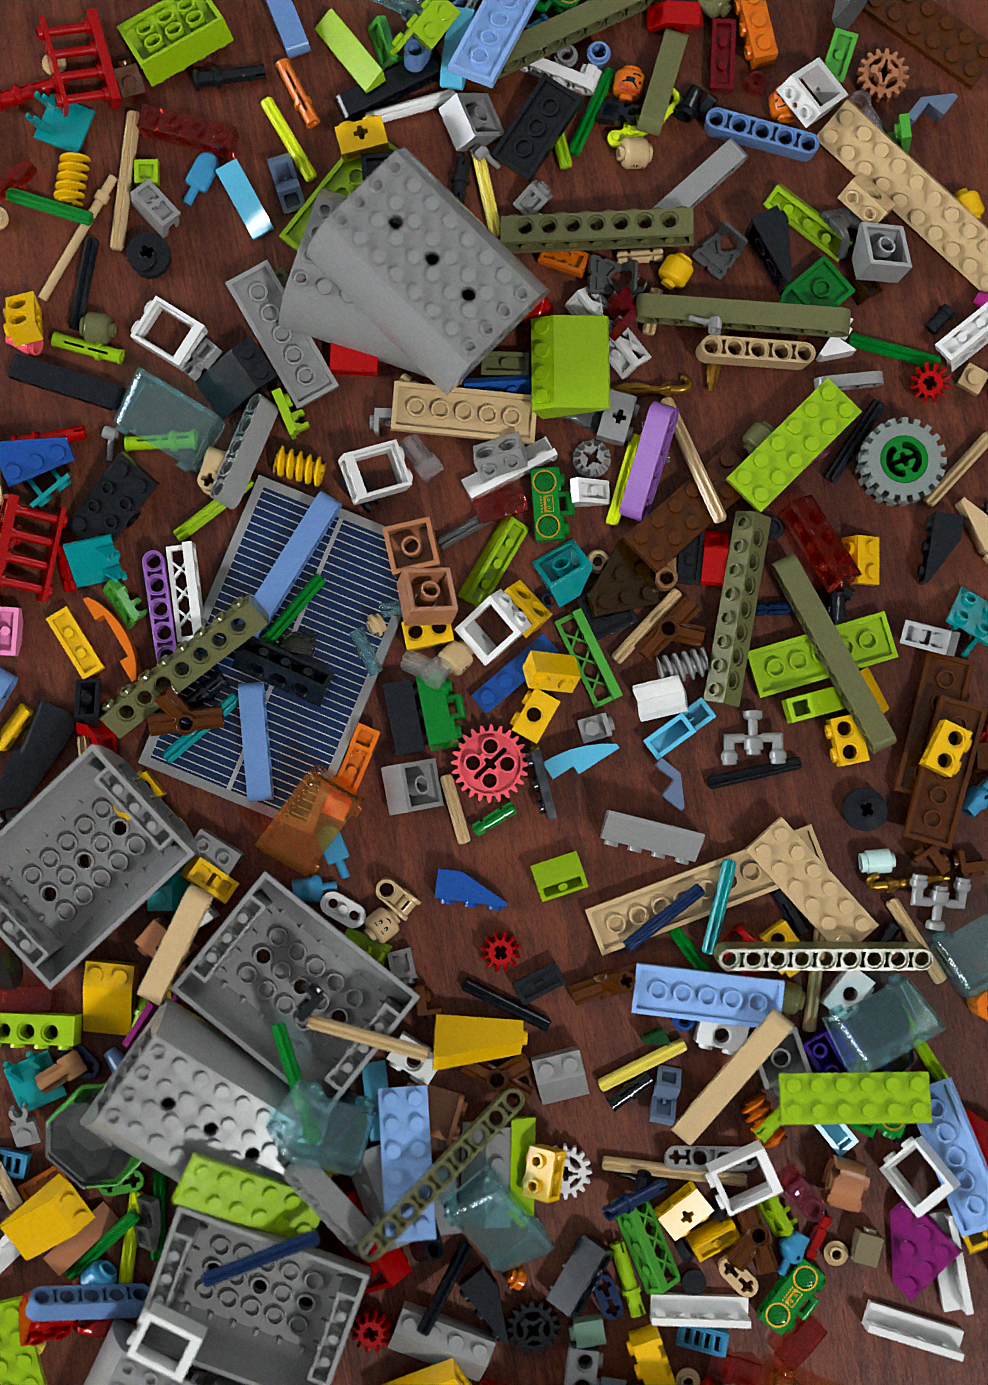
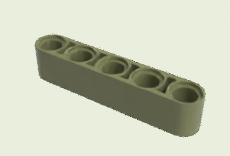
(662, 82)

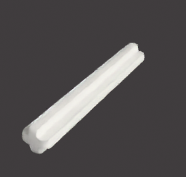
(413, 106)

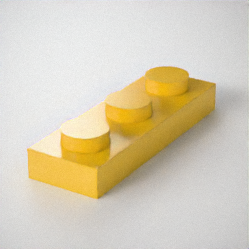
(75, 643)

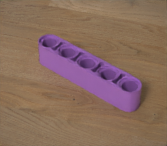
(649, 461)
(155, 599)

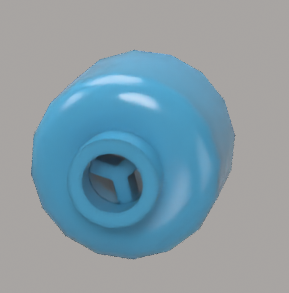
(99, 1273)

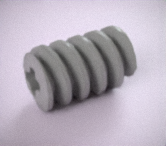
(684, 665)

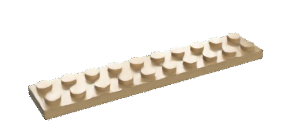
(917, 194)
(625, 914)

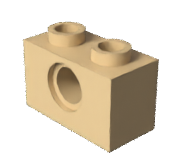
(866, 200)

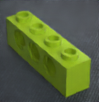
(67, 1024)

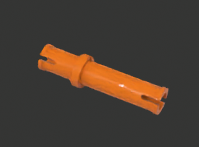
(309, 115)

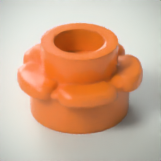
(516, 1278)

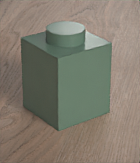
(587, 1330)

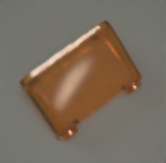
(310, 821)

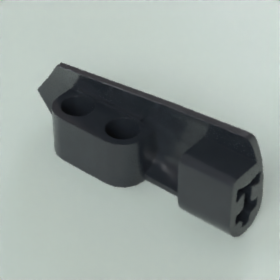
(32, 758)

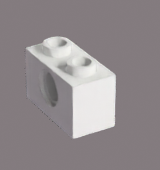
(856, 979)
(705, 1036)
(419, 1073)

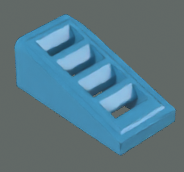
(25, 1161)
(710, 1348)

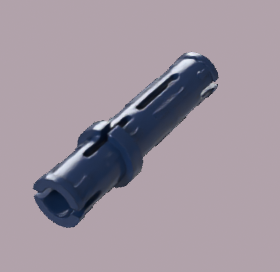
(630, 1201)

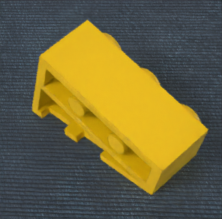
(650, 1356)

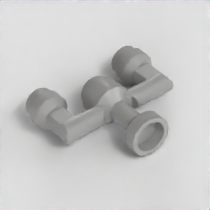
(753, 742)
(938, 898)

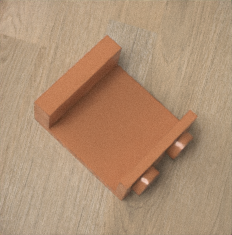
(444, 1111)

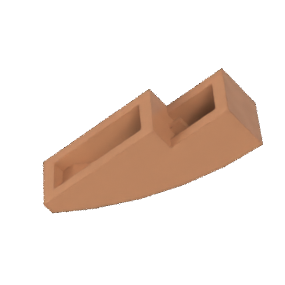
(70, 1250)

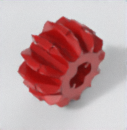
(922, 385)
(492, 951)
(366, 1337)

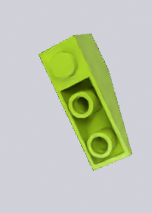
(812, 704)

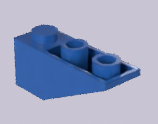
(460, 886)

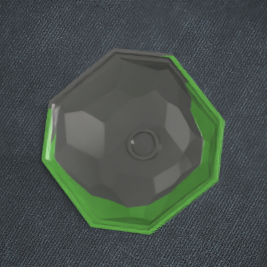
(81, 1153)

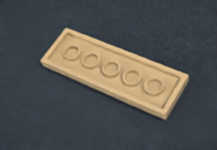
(461, 413)
(810, 884)

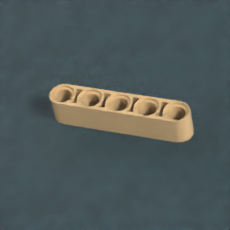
(766, 350)
(175, 944)

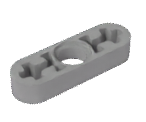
(853, 380)

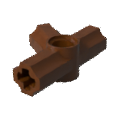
(683, 631)
(175, 709)
(604, 984)
(510, 1069)
(747, 1249)

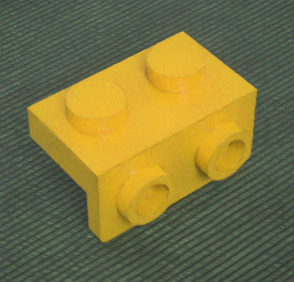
(865, 554)

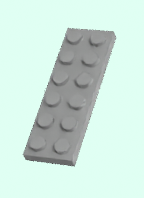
(289, 352)

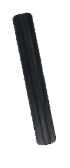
(83, 282)
(854, 441)
(753, 773)
(506, 1004)
(444, 1288)

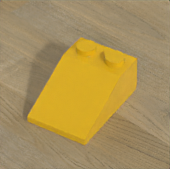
(109, 995)
(47, 1218)

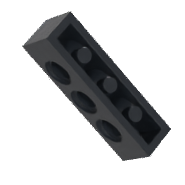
(283, 670)

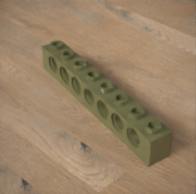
(606, 238)
(247, 608)
(737, 608)

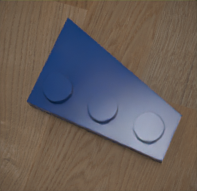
(30, 458)

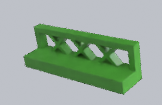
(596, 654)
(642, 1249)

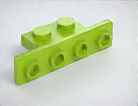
(428, 25)

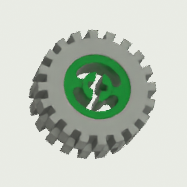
(911, 485)

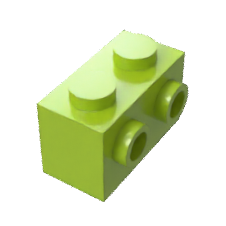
(559, 875)

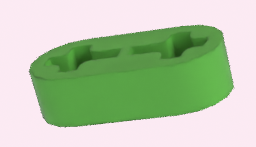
(126, 1187)

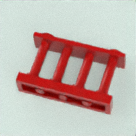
(96, 48)
(11, 508)

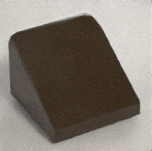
(864, 290)

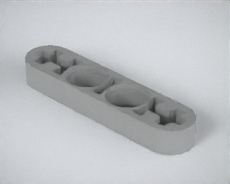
(710, 1153)

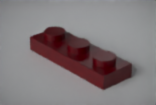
(722, 55)

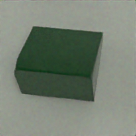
(655, 1036)

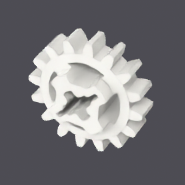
(575, 1171)

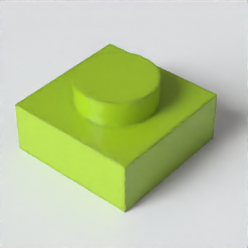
(147, 169)

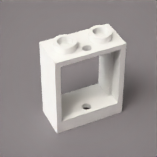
(821, 83)
(188, 346)
(353, 477)
(477, 638)
(902, 1186)
(751, 1196)
(175, 1322)

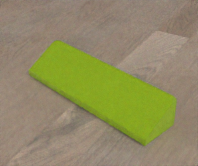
(350, 51)
(806, 220)
(493, 561)
(522, 1137)

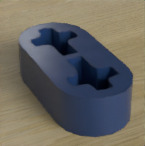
(88, 1056)
(613, 1294)

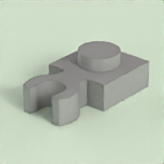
(204, 357)
(24, 1129)

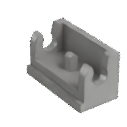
(155, 207)

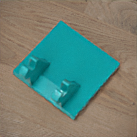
(60, 131)
(44, 497)
(94, 561)
(971, 615)
(23, 1081)

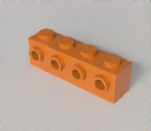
(757, 32)

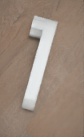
(580, 82)

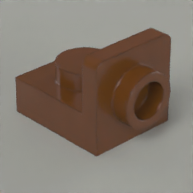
(424, 999)

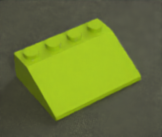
(174, 36)
(570, 365)

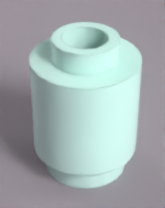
(876, 861)

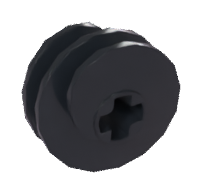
(154, 266)
(853, 813)

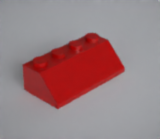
(387, 1269)

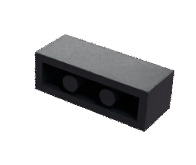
(405, 717)
(580, 1275)

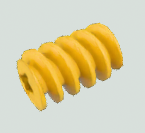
(70, 177)
(299, 467)

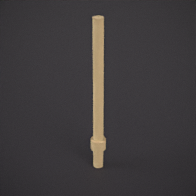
(101, 198)

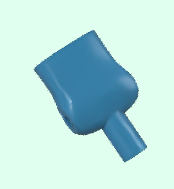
(975, 799)
(311, 888)
(791, 1250)

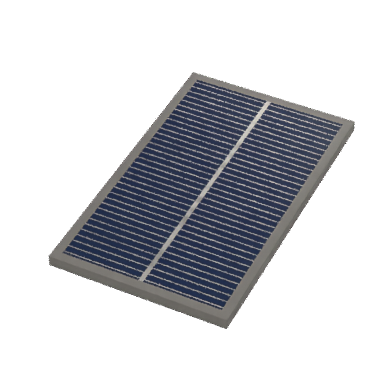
(300, 733)

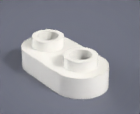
(342, 911)

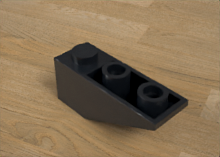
(942, 536)
(484, 1293)

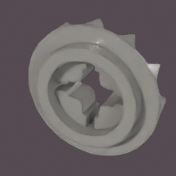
(595, 469)

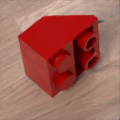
(36, 1332)

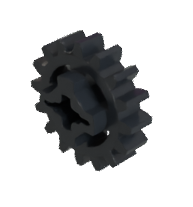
(540, 1335)

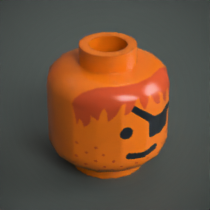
(629, 84)
(780, 110)

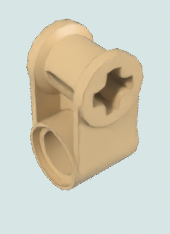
(211, 465)
(398, 898)

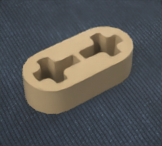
(734, 1280)

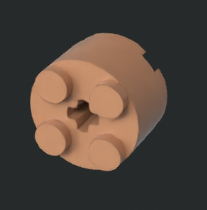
(844, 1183)

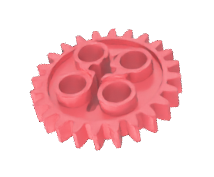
(505, 779)

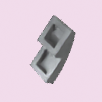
(148, 1227)

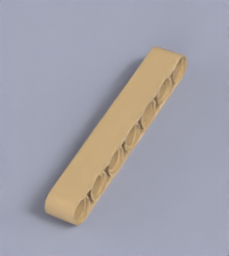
(732, 1076)

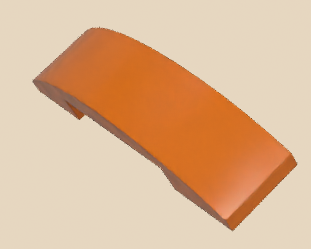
(131, 663)
(358, 755)

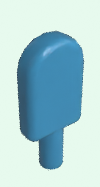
(200, 176)
(336, 854)

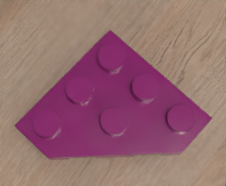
(918, 1249)

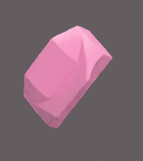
(10, 631)

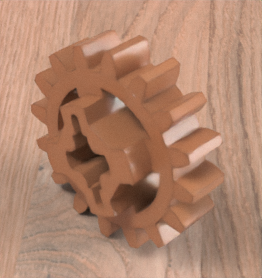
(892, 71)

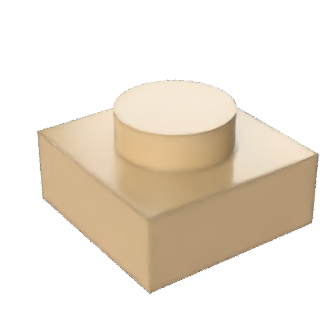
(972, 379)

